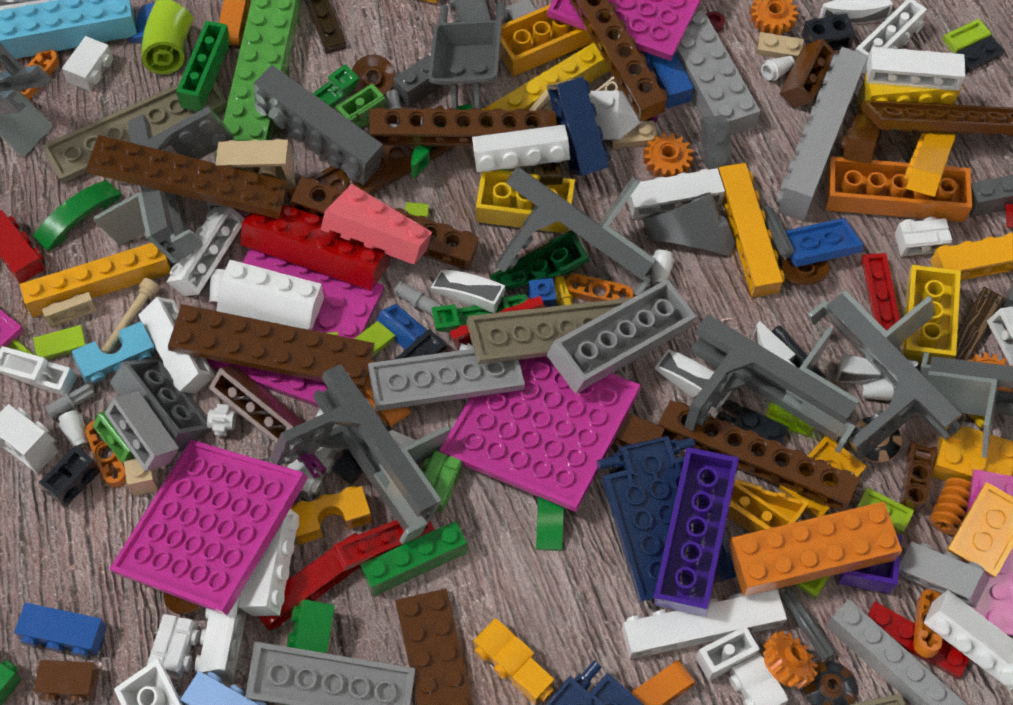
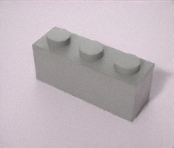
(141, 430)
(943, 573)

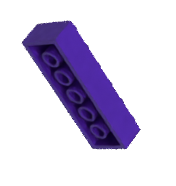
(696, 532)

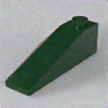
(551, 260)

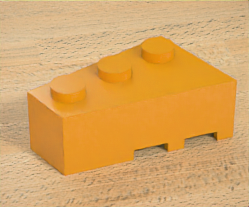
(762, 509)

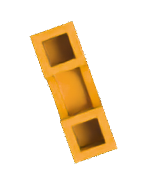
(348, 504)

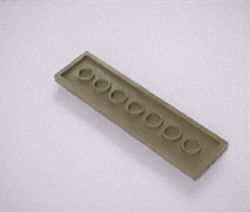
(72, 151)
(529, 331)

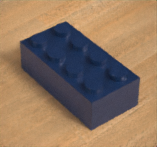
(578, 114)

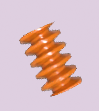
(951, 506)

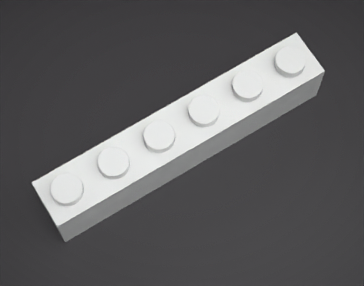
(679, 629)

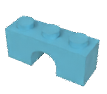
(95, 364)

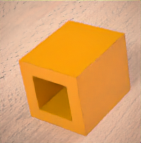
(533, 682)

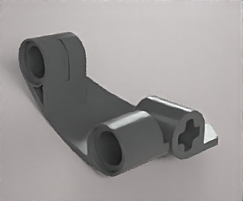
(693, 226)

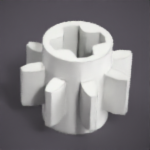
(221, 419)

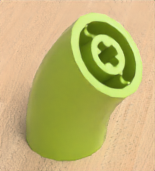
(165, 37)

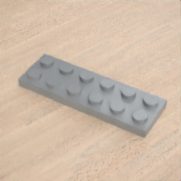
(440, 379)
(319, 678)

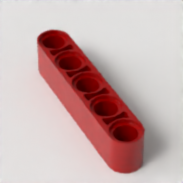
(309, 585)

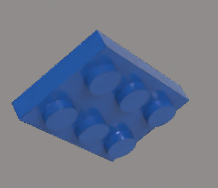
(823, 242)

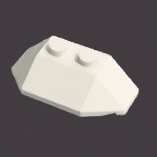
(613, 114)

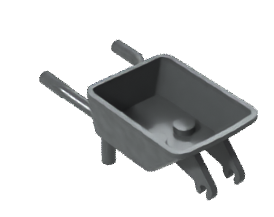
(466, 53)

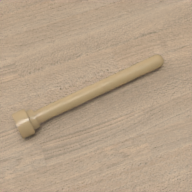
(147, 290)

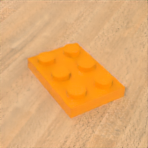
(844, 461)
(986, 530)

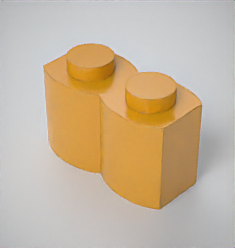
(502, 649)

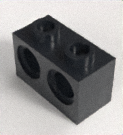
(833, 29)
(69, 476)

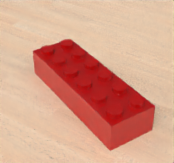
(301, 241)

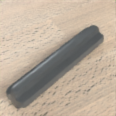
(778, 233)
(807, 624)

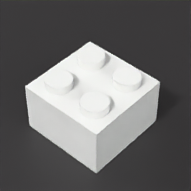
(25, 439)

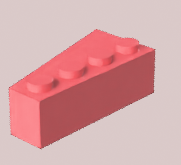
(376, 224)

